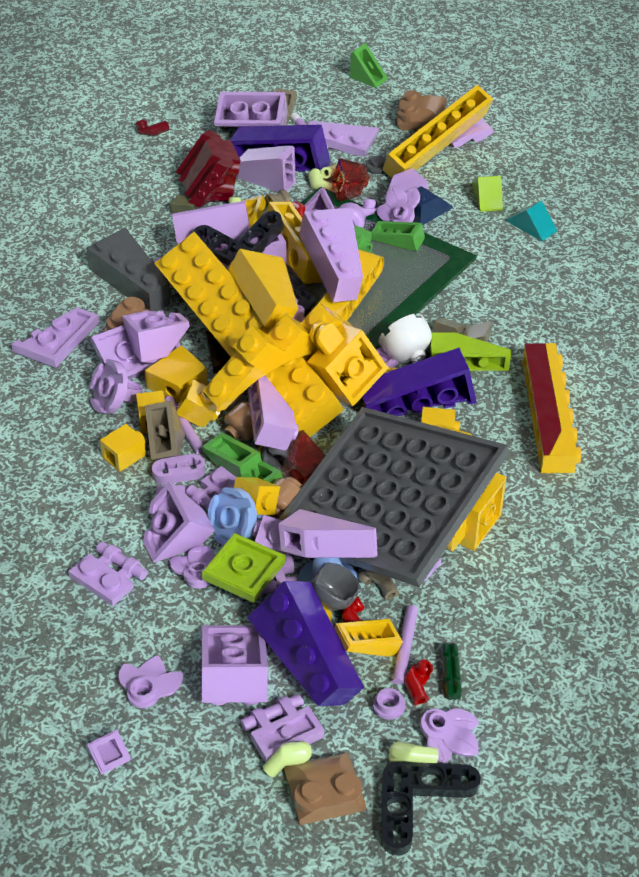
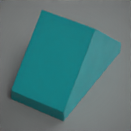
(534, 221)

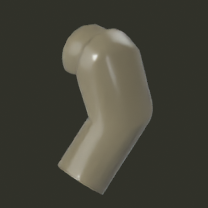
(385, 583)

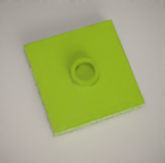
(244, 567)

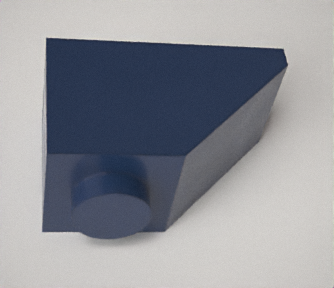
(429, 206)

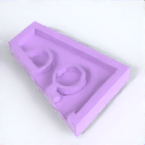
(348, 138)
(58, 340)

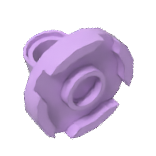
(112, 387)

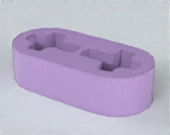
(178, 469)

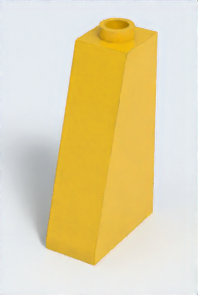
(265, 285)

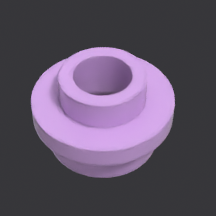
(392, 696)

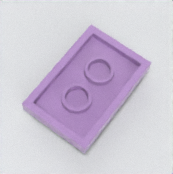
(116, 346)

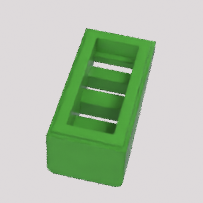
(399, 234)

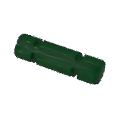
(451, 671)

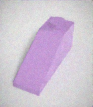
(271, 416)

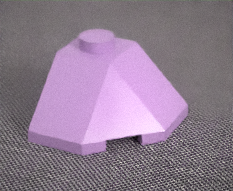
(153, 334)
(175, 524)

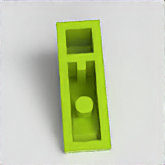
(477, 353)

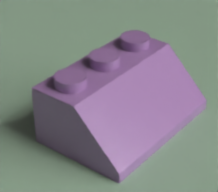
(251, 109)
(227, 218)

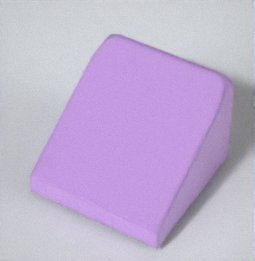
(108, 752)

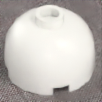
(407, 340)

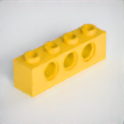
(296, 253)

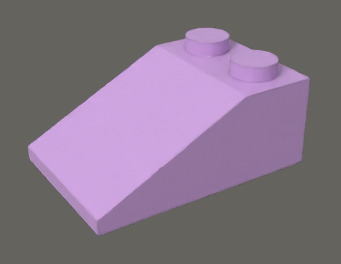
(233, 665)

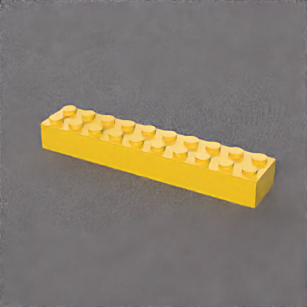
(228, 314)

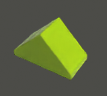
(488, 193)

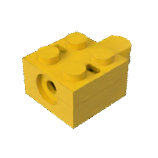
(345, 360)
(482, 516)

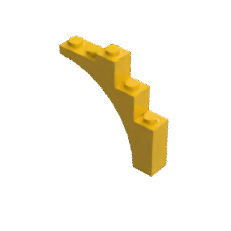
(263, 352)

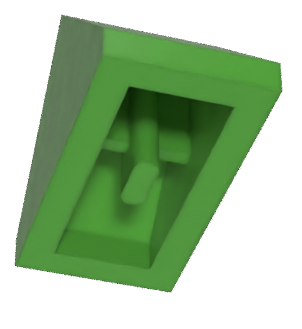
(366, 68)

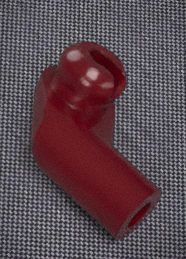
(151, 130)

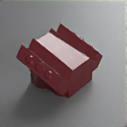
(209, 170)

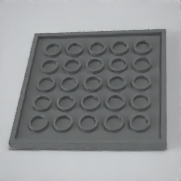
(406, 483)

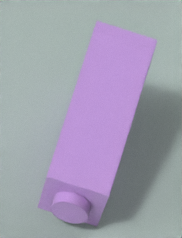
(269, 167)

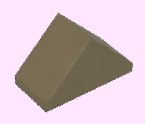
(164, 430)

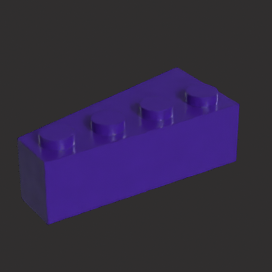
(307, 140)
(426, 383)
(307, 643)

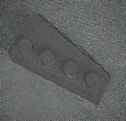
(129, 269)

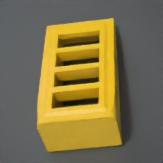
(383, 637)

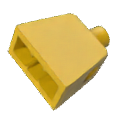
(175, 373)

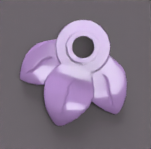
(399, 205)
(193, 565)
(148, 678)
(453, 736)

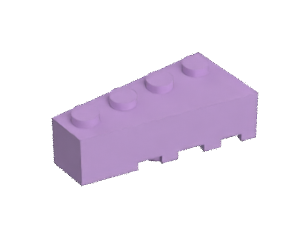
(333, 250)

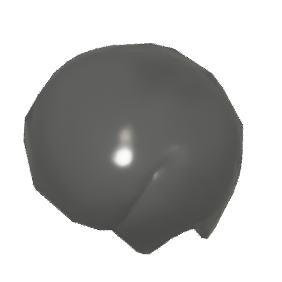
(335, 586)

